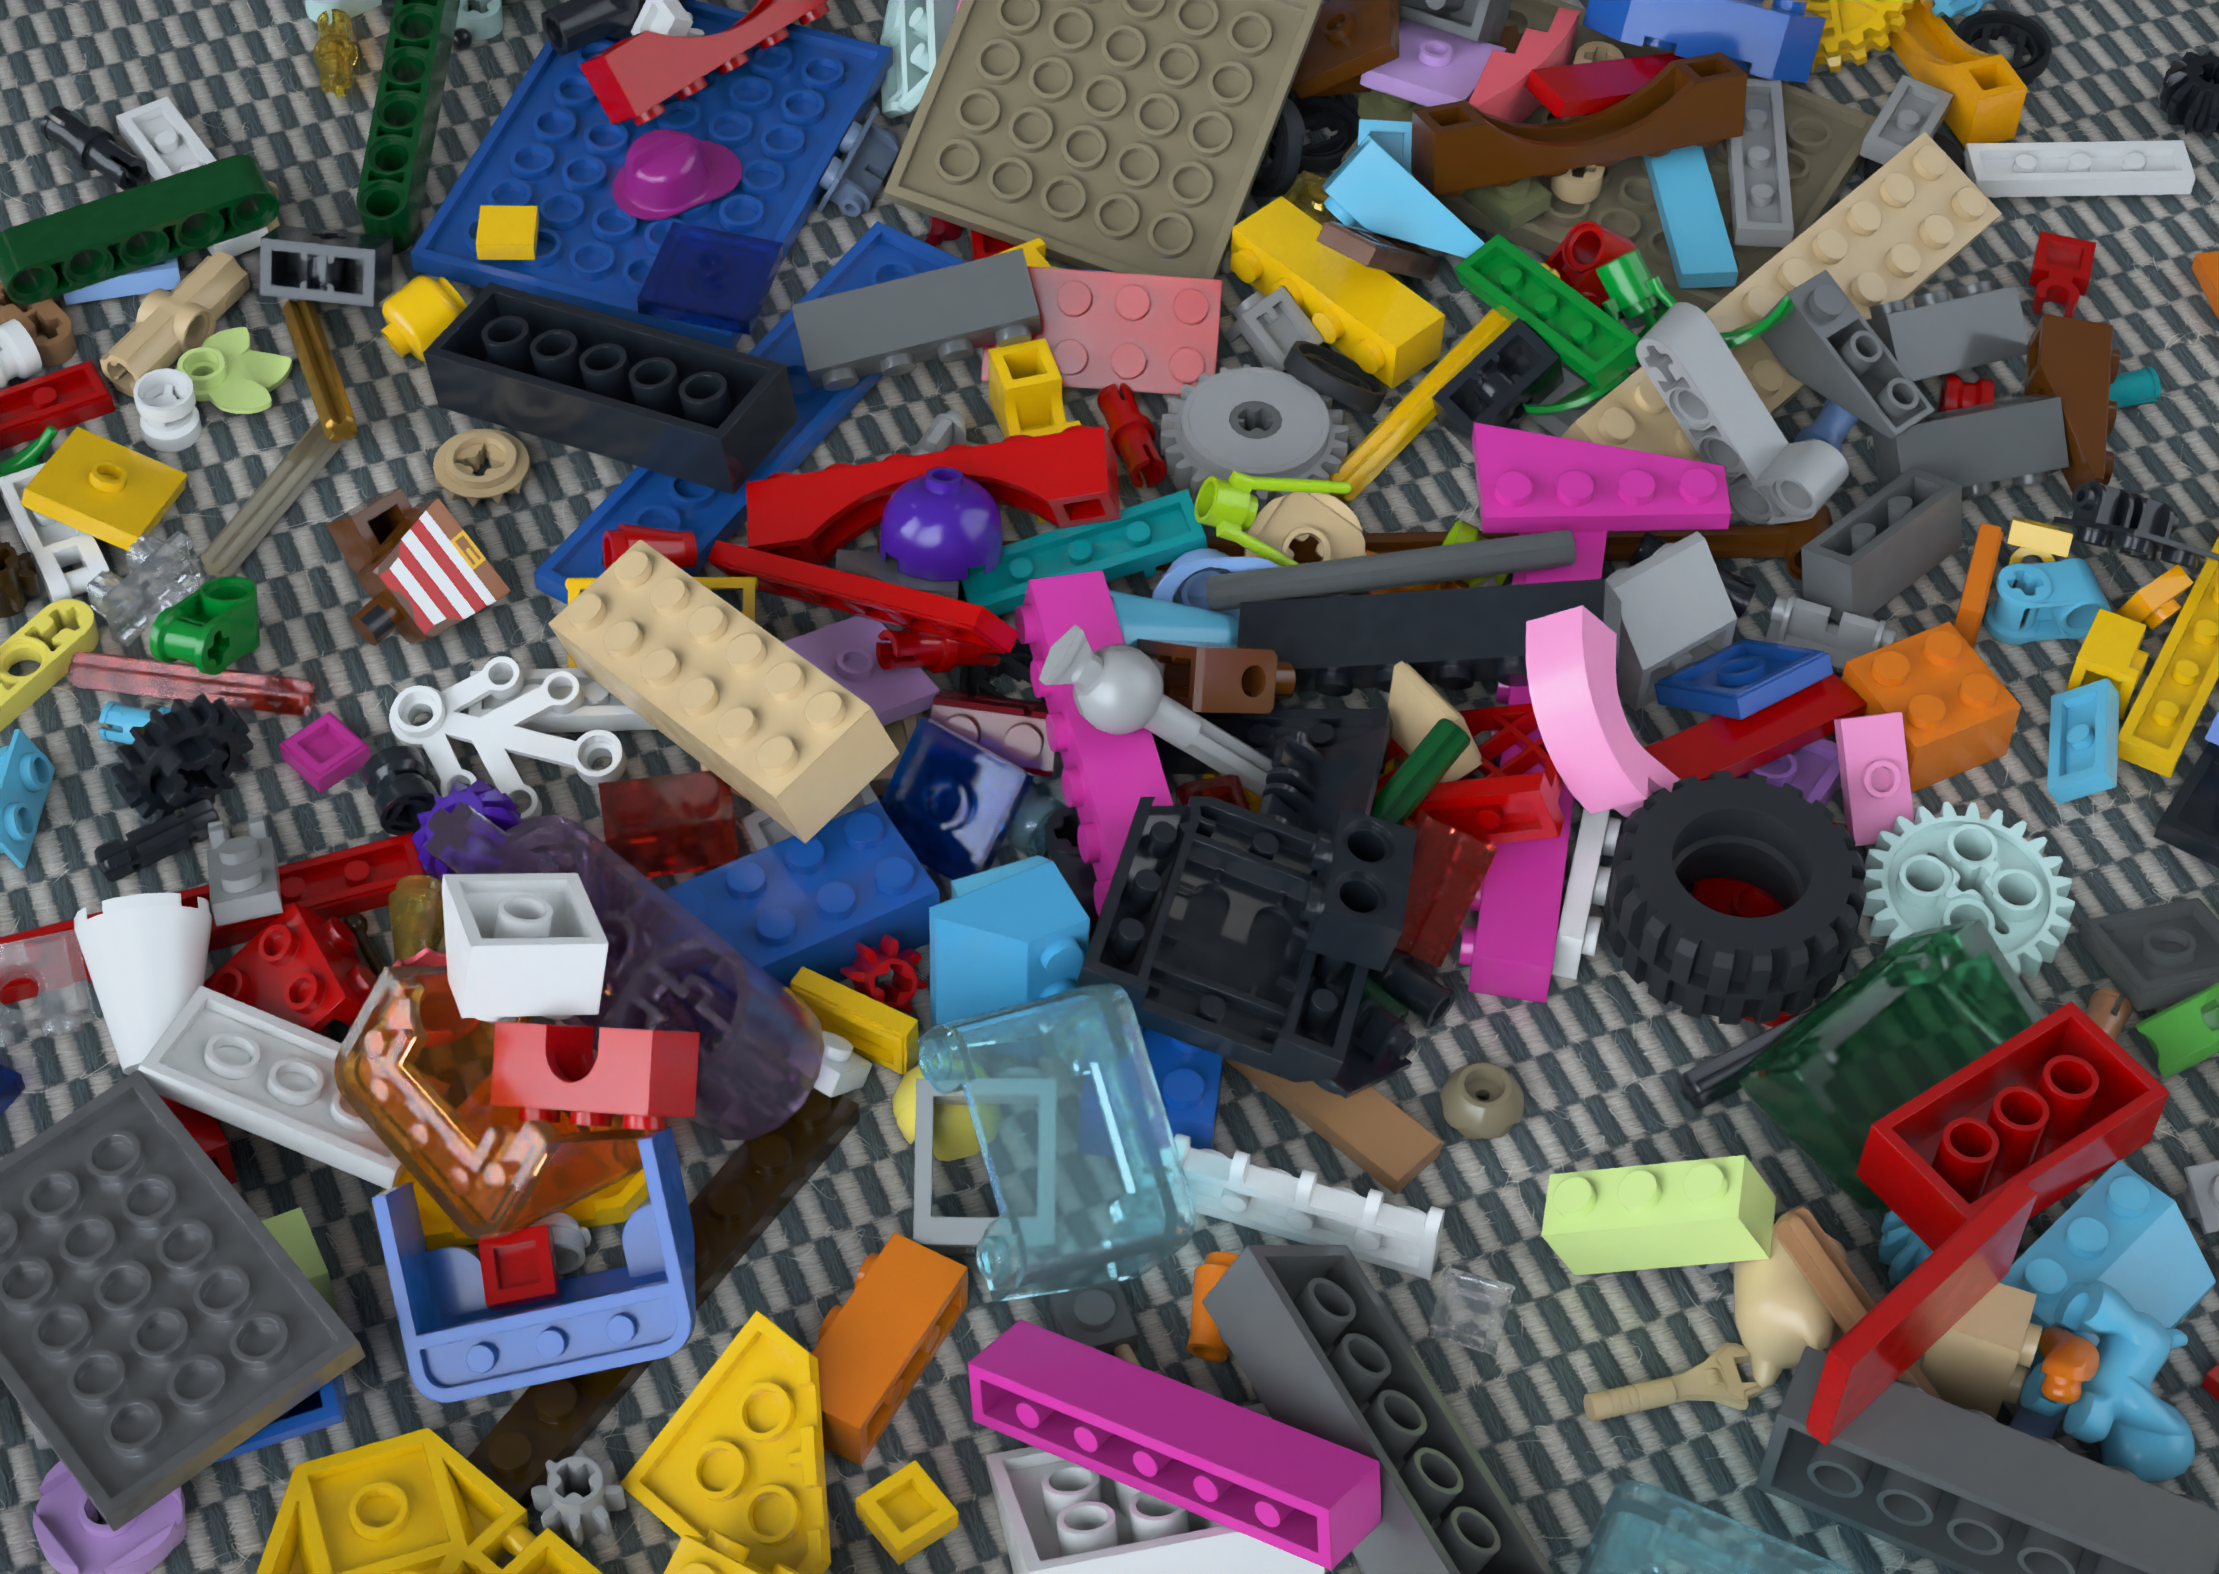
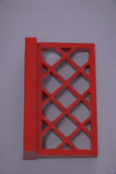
(1506, 801)

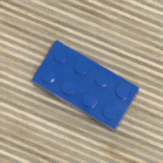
(819, 897)

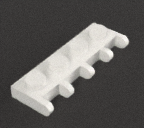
(1311, 1212)

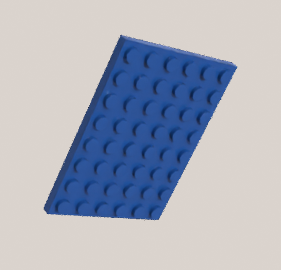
(561, 153)

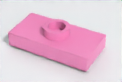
(1873, 774)

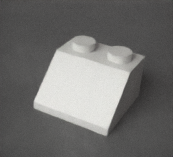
(522, 945)

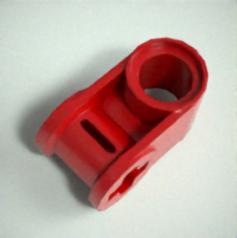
(1582, 252)

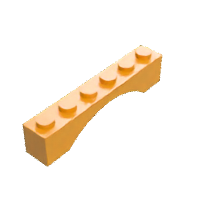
(1984, 85)

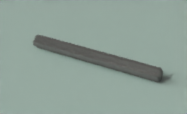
(1393, 569)

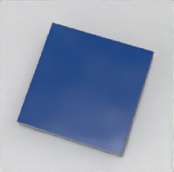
(1743, 678)

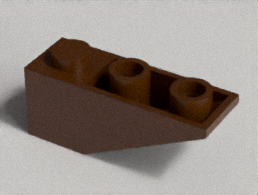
(2078, 364)

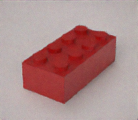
(2034, 1109)

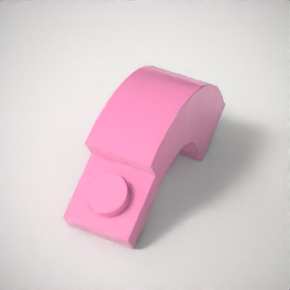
(1582, 715)

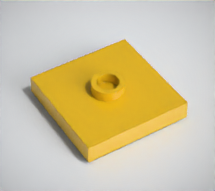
(104, 489)

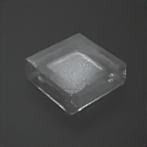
(1471, 1310)

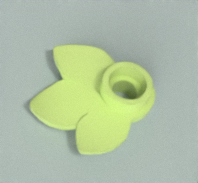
(232, 374)

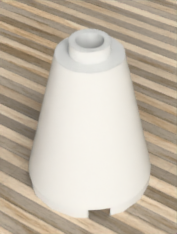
(144, 965)

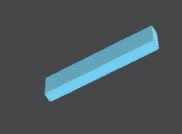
(1691, 219)

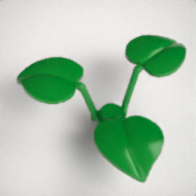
(1633, 291)

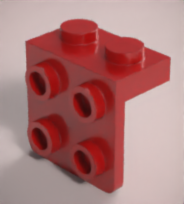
(299, 971)

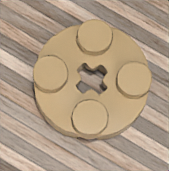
(1308, 515)

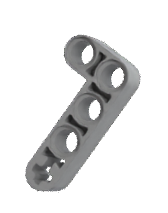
(1731, 425)

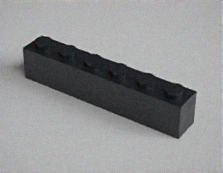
(1440, 633)

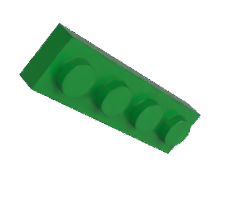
(1557, 313)

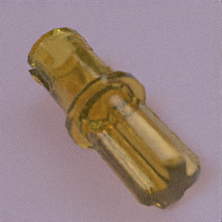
(335, 52)

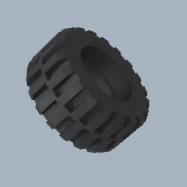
(1721, 960)

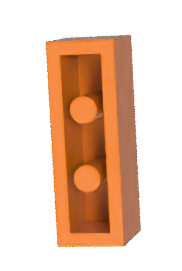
(884, 1340)

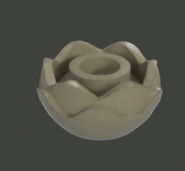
(1477, 1117)

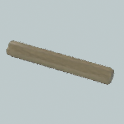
(269, 502)

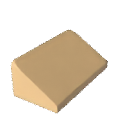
(1416, 710)

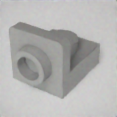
(1272, 326)

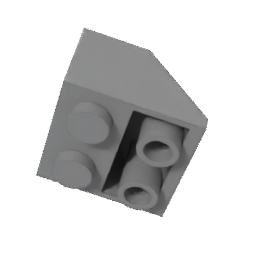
(1669, 616)

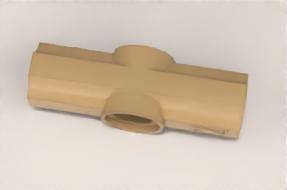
(175, 320)

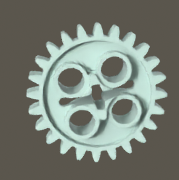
(1962, 890)

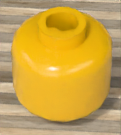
(420, 314)

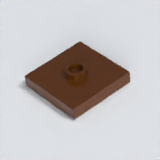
(1348, 42)

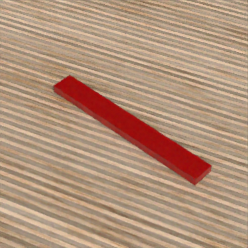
(325, 884)

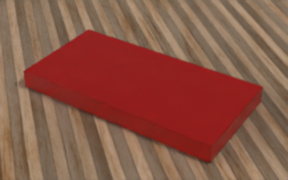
(1919, 1311)

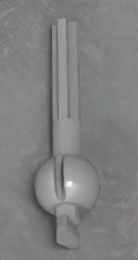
(1123, 691)

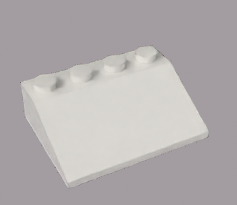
(1085, 1523)

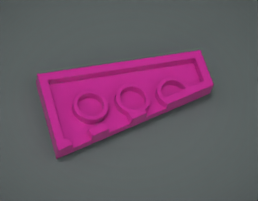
(1580, 486)

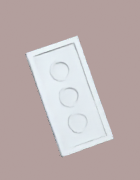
(267, 1082)

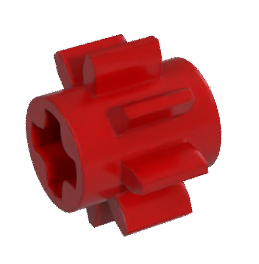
(878, 962)

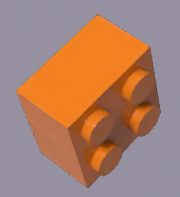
(1948, 701)

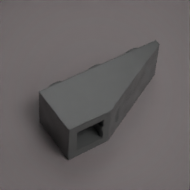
(1844, 359)

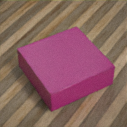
(325, 752)

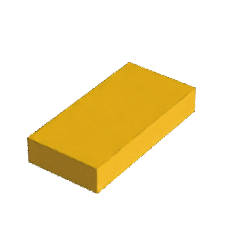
(869, 1025)

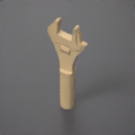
(1711, 1380)

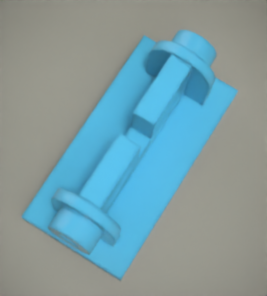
(23, 792)

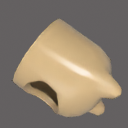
(1780, 1313)

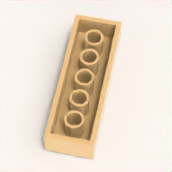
(725, 690)

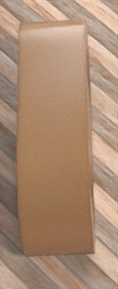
(45, 317)

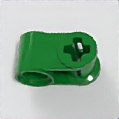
(209, 626)

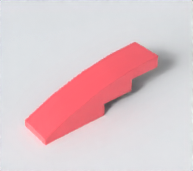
(1503, 80)

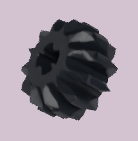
(2192, 93)

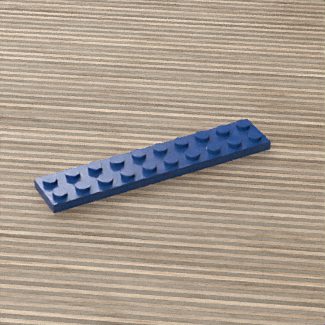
(712, 515)

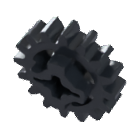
(182, 756)

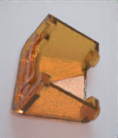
(426, 1093)

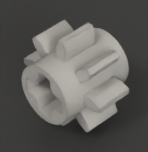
(579, 1497)

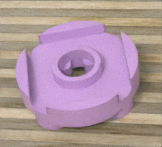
(79, 1545)

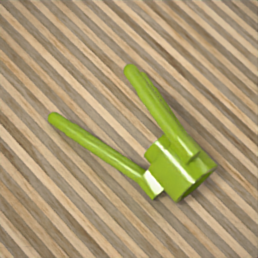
(1232, 508)

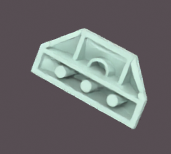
(917, 36)

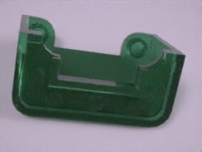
(1885, 1040)

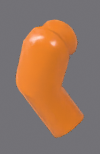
(2066, 1364)

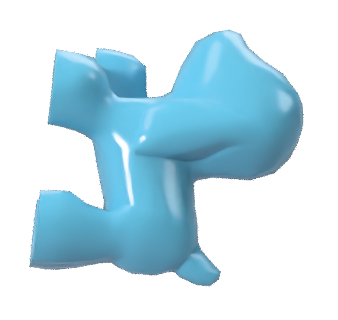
(2118, 1403)

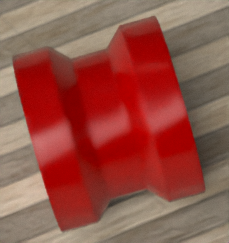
(1960, 394)

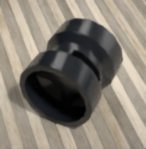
(400, 787)

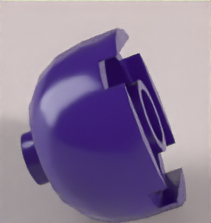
(941, 526)

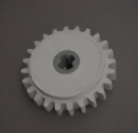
(1251, 425)

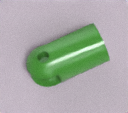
(2184, 1031)

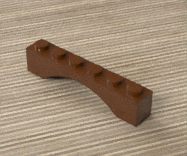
(1681, 107)

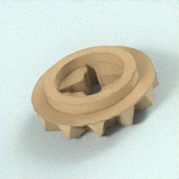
(464, 455)

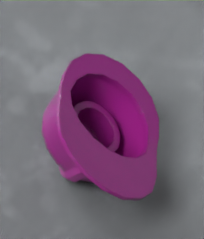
(673, 173)

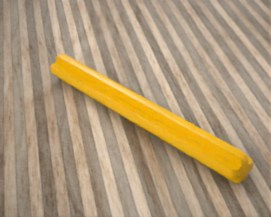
(1415, 409)

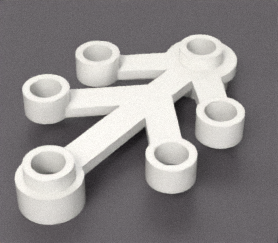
(501, 731)

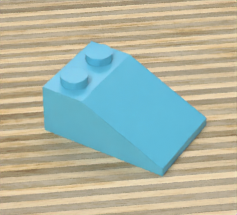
(1393, 203)

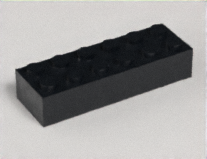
(612, 387)

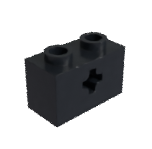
(326, 265)
(1497, 383)

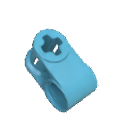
(2052, 599)

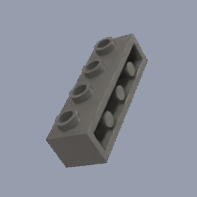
(917, 320)

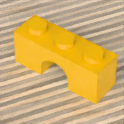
(1026, 391)

